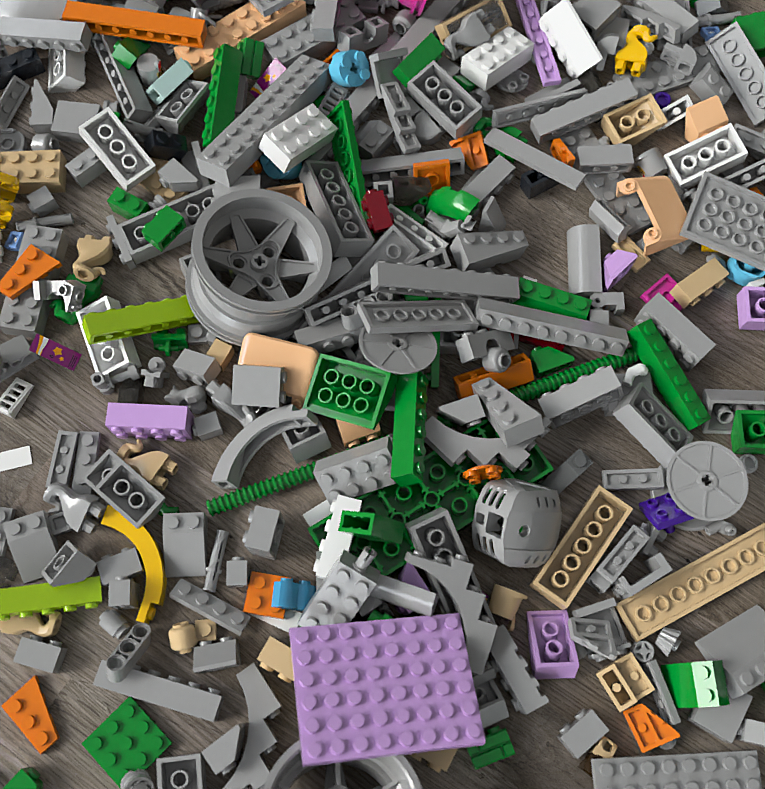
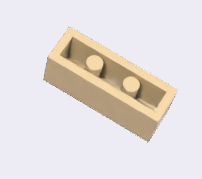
(699, 283)

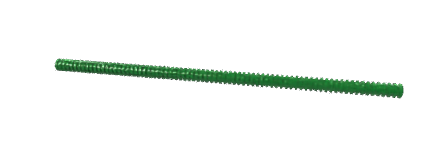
(305, 473)

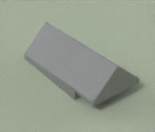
(124, 489)

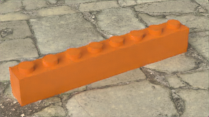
(138, 24)

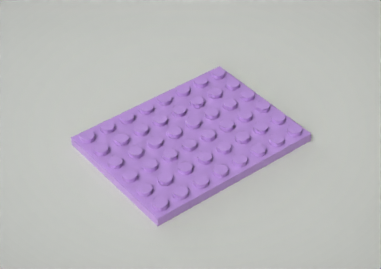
(383, 689)

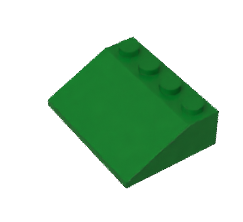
(349, 391)

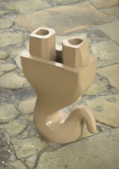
(92, 254)
(150, 465)
(33, 624)

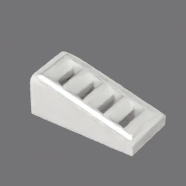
(19, 401)

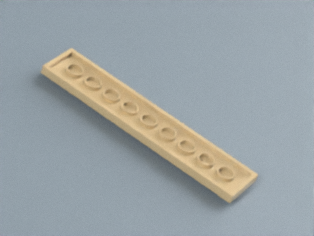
(694, 584)

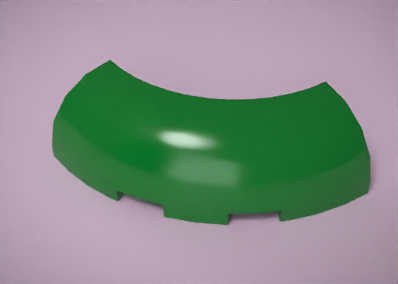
(452, 203)

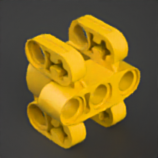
(8, 189)

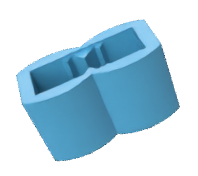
(292, 595)

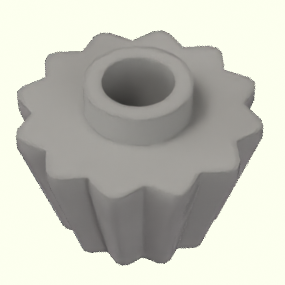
(668, 640)

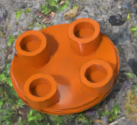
(483, 472)

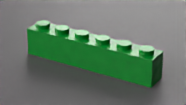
(222, 92)
(667, 375)
(409, 429)

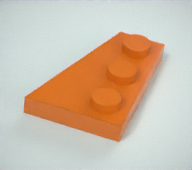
(28, 268)
(32, 715)

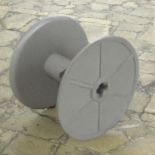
(398, 353)
(704, 483)

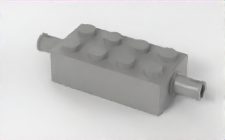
(342, 590)

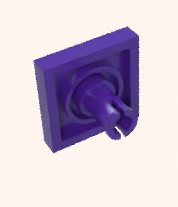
(663, 513)

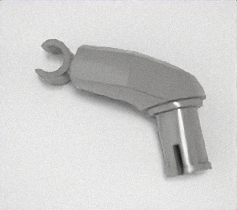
(447, 227)

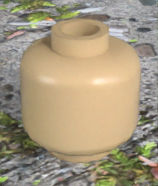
(183, 637)

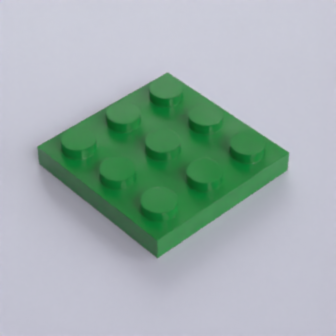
(127, 741)

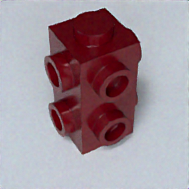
(377, 210)

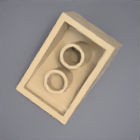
(633, 121)

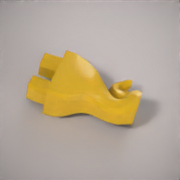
(634, 54)

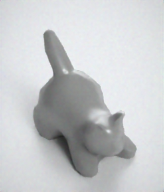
(193, 397)

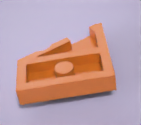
(473, 150)
(561, 152)
(649, 728)

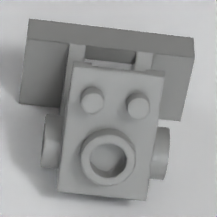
(70, 290)

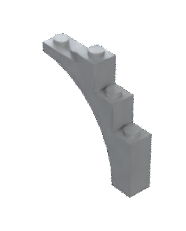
(453, 446)
(468, 601)
(261, 703)

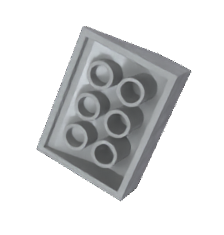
(740, 648)

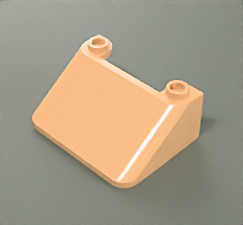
(662, 208)
(297, 360)

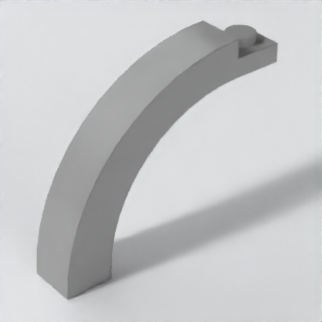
(253, 437)

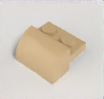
(625, 681)

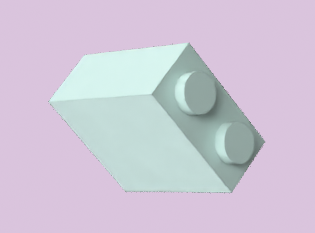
(169, 81)

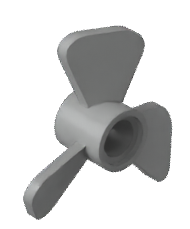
(197, 13)

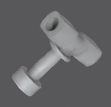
(107, 384)

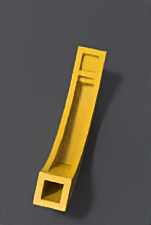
(152, 558)

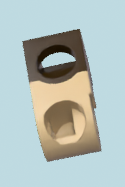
(601, 749)

